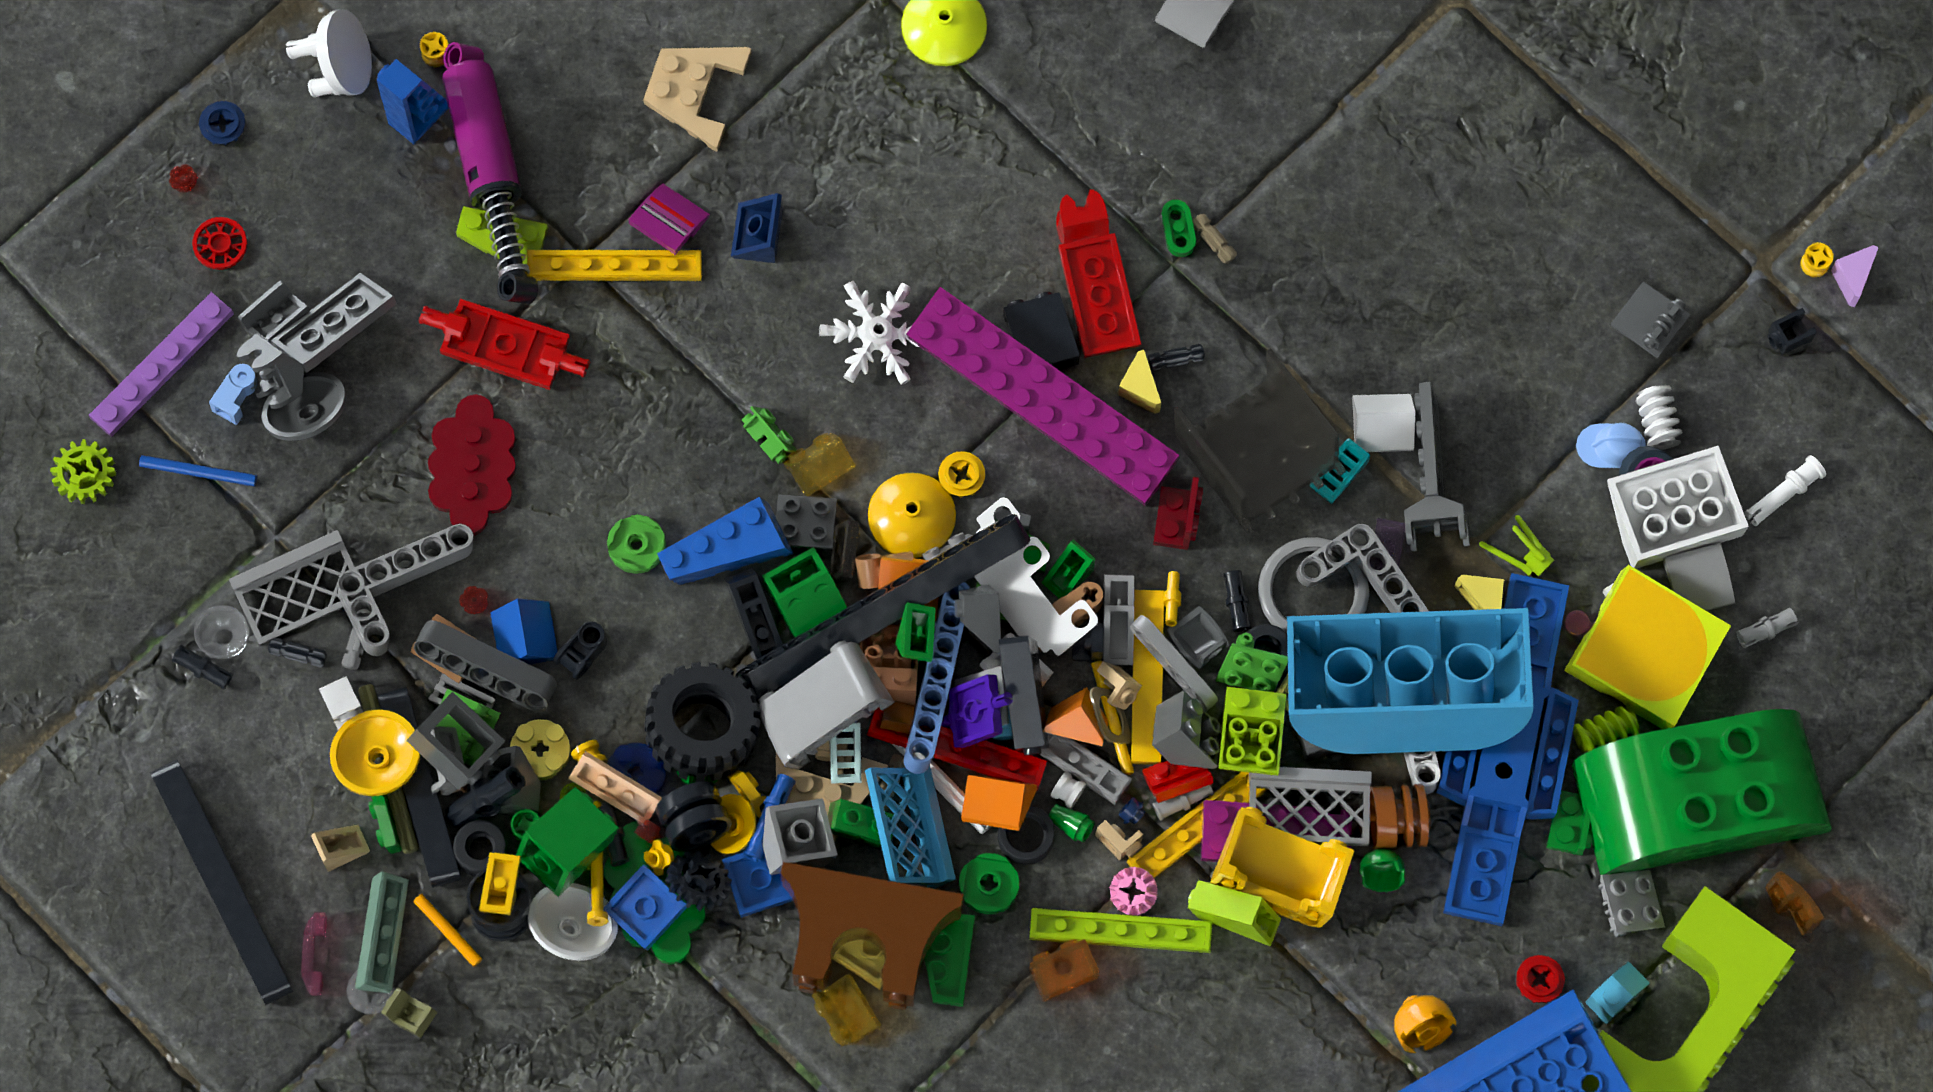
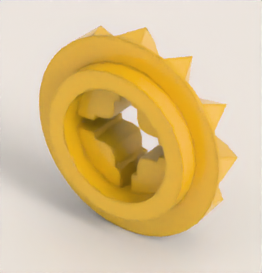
(959, 461)

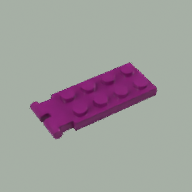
(1220, 816)

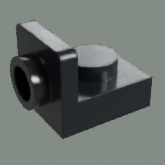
(1089, 646)

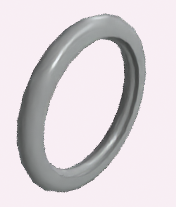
(1294, 547)

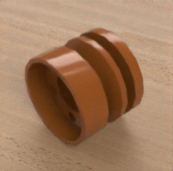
(1399, 816)

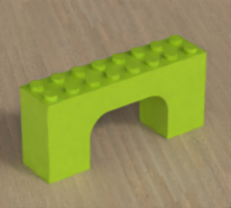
(1740, 970)

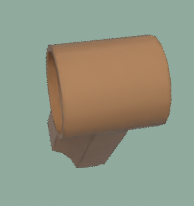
(869, 567)

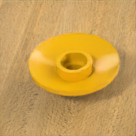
(738, 836)

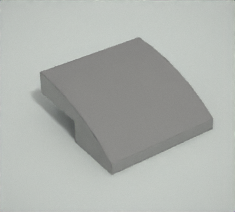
(1193, 18)
(1701, 577)

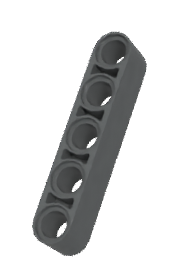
(485, 666)

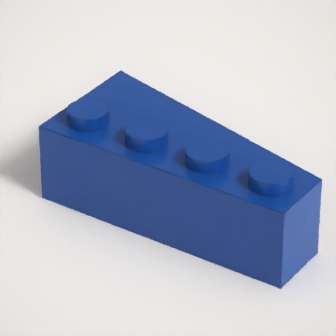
(409, 101)
(729, 543)

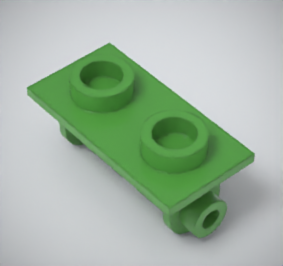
(777, 441)

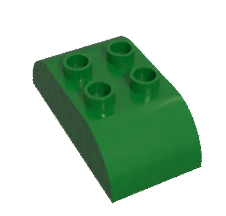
(1700, 790)

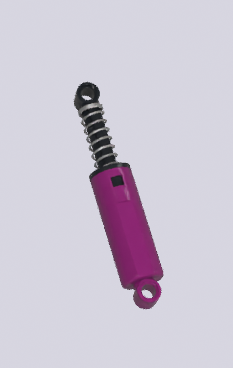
(488, 162)

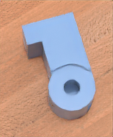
(232, 392)

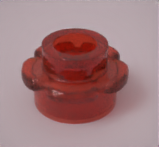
(186, 184)
(474, 607)
(648, 831)

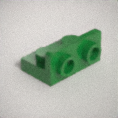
(1570, 826)

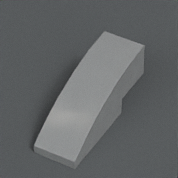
(1117, 618)

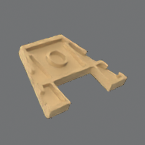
(682, 82)
(816, 787)

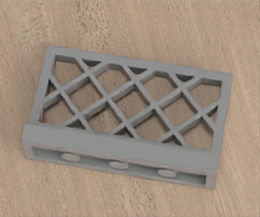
(280, 568)
(1316, 780)

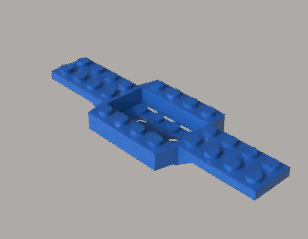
(1498, 806)

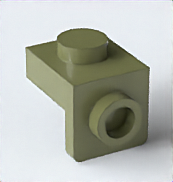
(408, 1013)

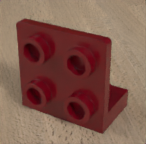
(1176, 518)

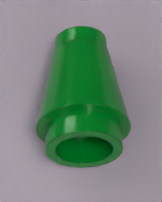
(1073, 823)

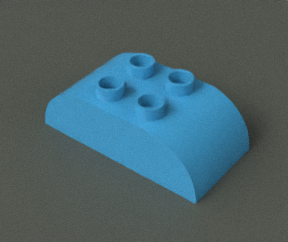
(1410, 679)

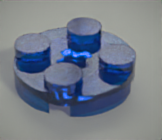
(639, 755)

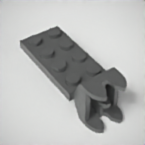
(314, 338)
(1434, 512)

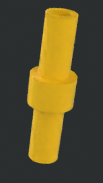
(1172, 598)

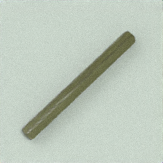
(396, 798)

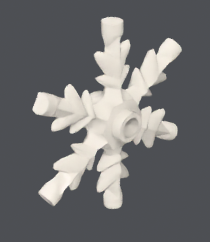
(872, 340)

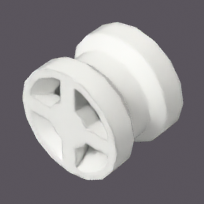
(1068, 789)

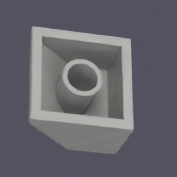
(798, 835)

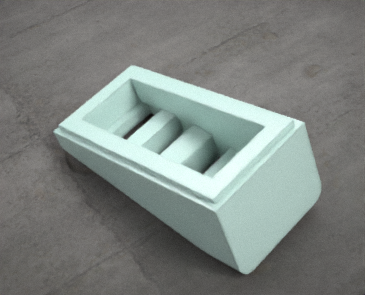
(856, 741)

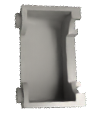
(822, 703)

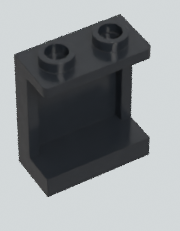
(1043, 328)

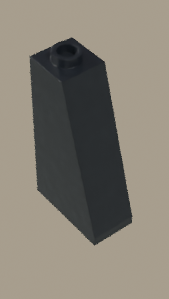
(1024, 682)

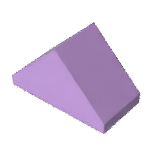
(1852, 273)

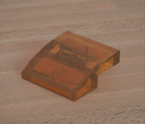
(1790, 895)

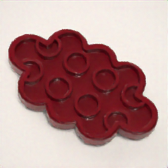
(472, 464)

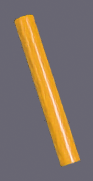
(447, 930)

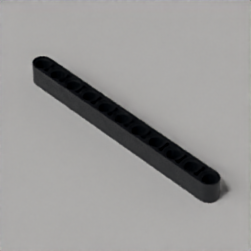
(886, 604)

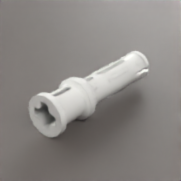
(1795, 482)

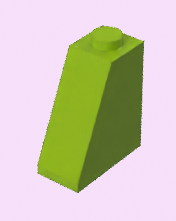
(1234, 911)

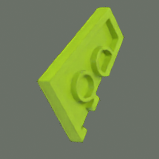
(474, 230)

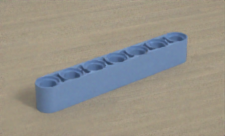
(935, 688)

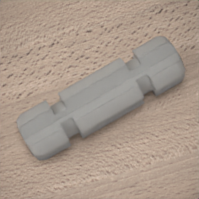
(354, 648)

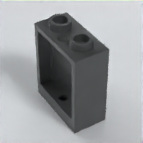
(441, 757)

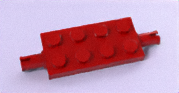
(504, 343)

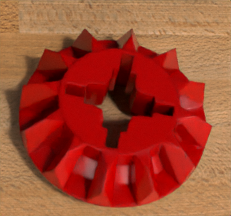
(1540, 964)

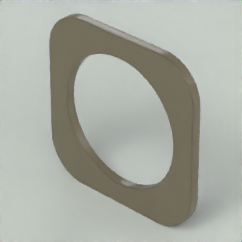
(1125, 736)

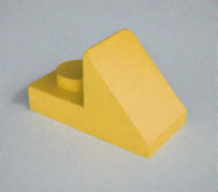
(500, 883)

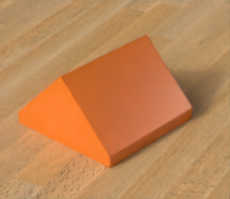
(1076, 719)
(996, 801)

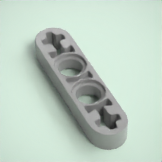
(1173, 662)

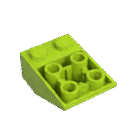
(1252, 731)

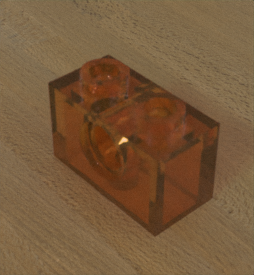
(1050, 982)

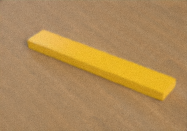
(614, 265)
(1149, 674)
(1187, 831)

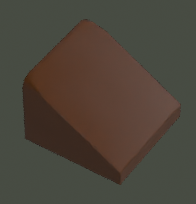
(898, 717)

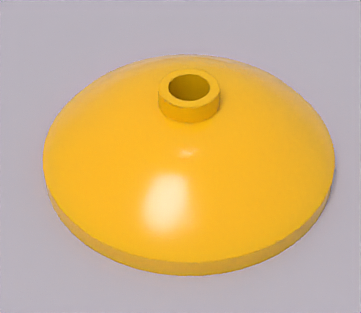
(915, 532)
(367, 738)

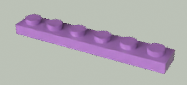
(161, 364)

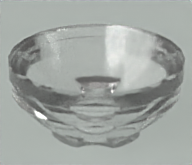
(212, 622)

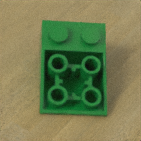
(803, 592)

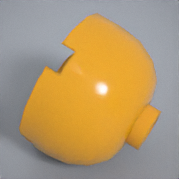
(1423, 1022)

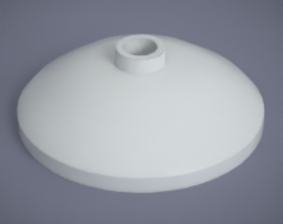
(554, 916)

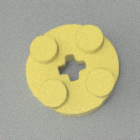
(551, 736)

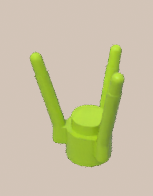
(1537, 559)

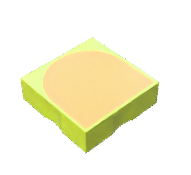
(1648, 648)

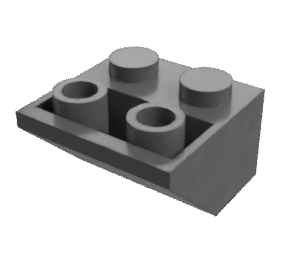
(1186, 733)

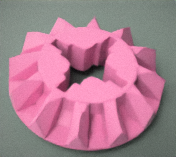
(1144, 882)

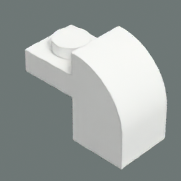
(341, 701)

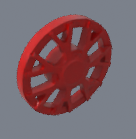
(219, 243)

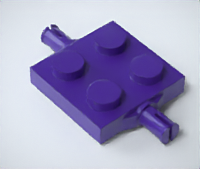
(975, 711)

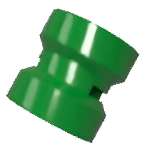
(522, 821)

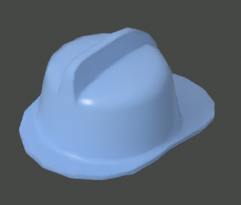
(1608, 444)

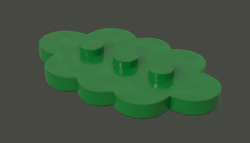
(675, 941)

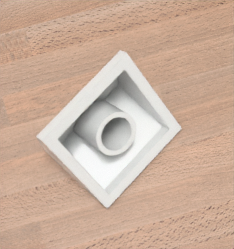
(1384, 422)

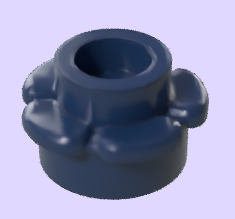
(1132, 811)

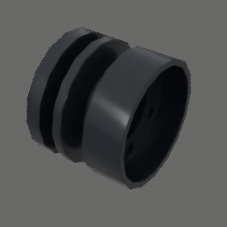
(494, 925)

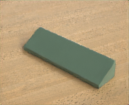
(382, 933)

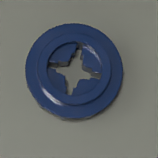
(211, 116)

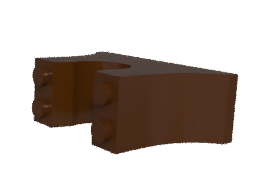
(854, 907)

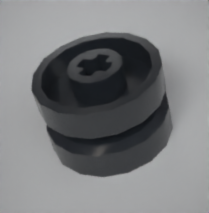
(693, 816)

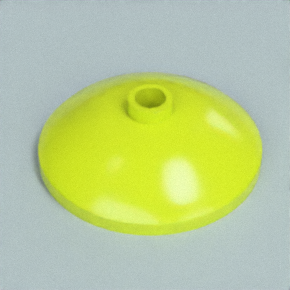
(940, 40)

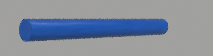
(198, 470)

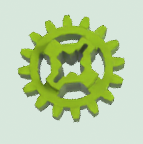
(78, 484)

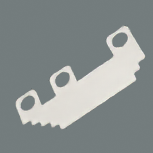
(1022, 599)

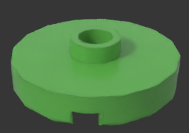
(631, 530)

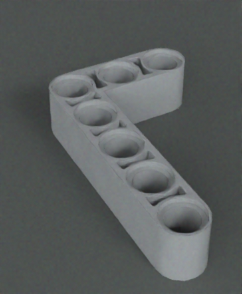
(1361, 556)
(395, 577)

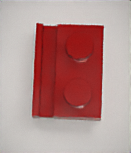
(1173, 780)

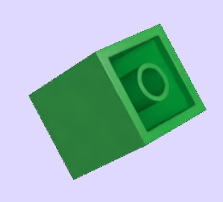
(566, 840)

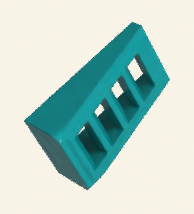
(1356, 452)

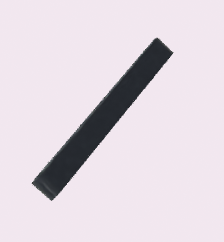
(221, 882)

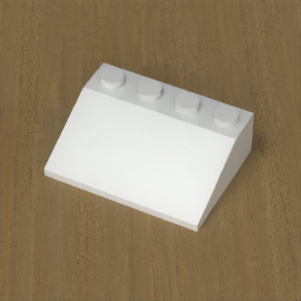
(1676, 507)

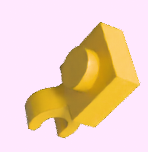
(746, 786)

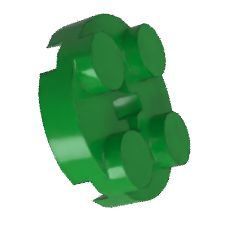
(998, 898)

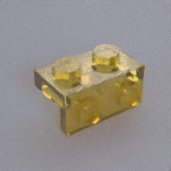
(819, 463)
(846, 1011)

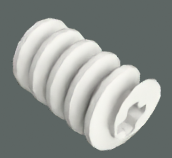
(1657, 417)

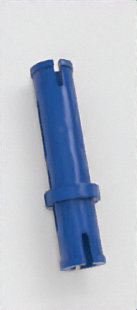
(778, 796)

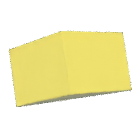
(1139, 385)
(1481, 591)

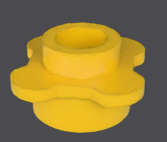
(659, 857)

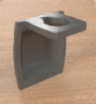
(1198, 637)

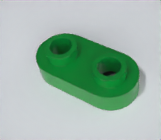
(1178, 229)

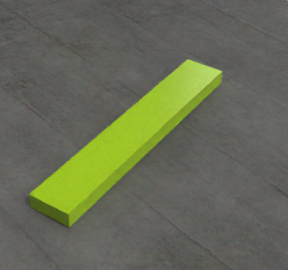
(1121, 930)

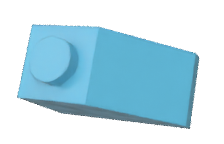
(1617, 992)

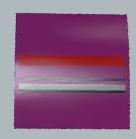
(668, 218)

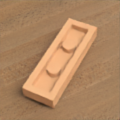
(614, 787)

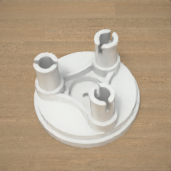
(341, 53)

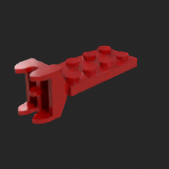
(1095, 277)

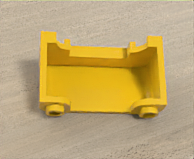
(1284, 869)

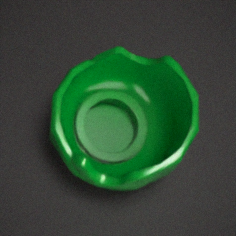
(1382, 870)

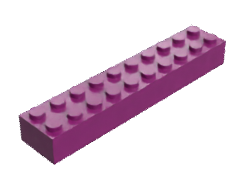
(1043, 396)

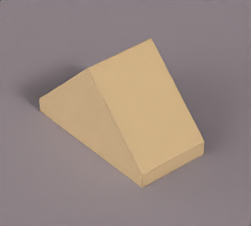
(340, 845)

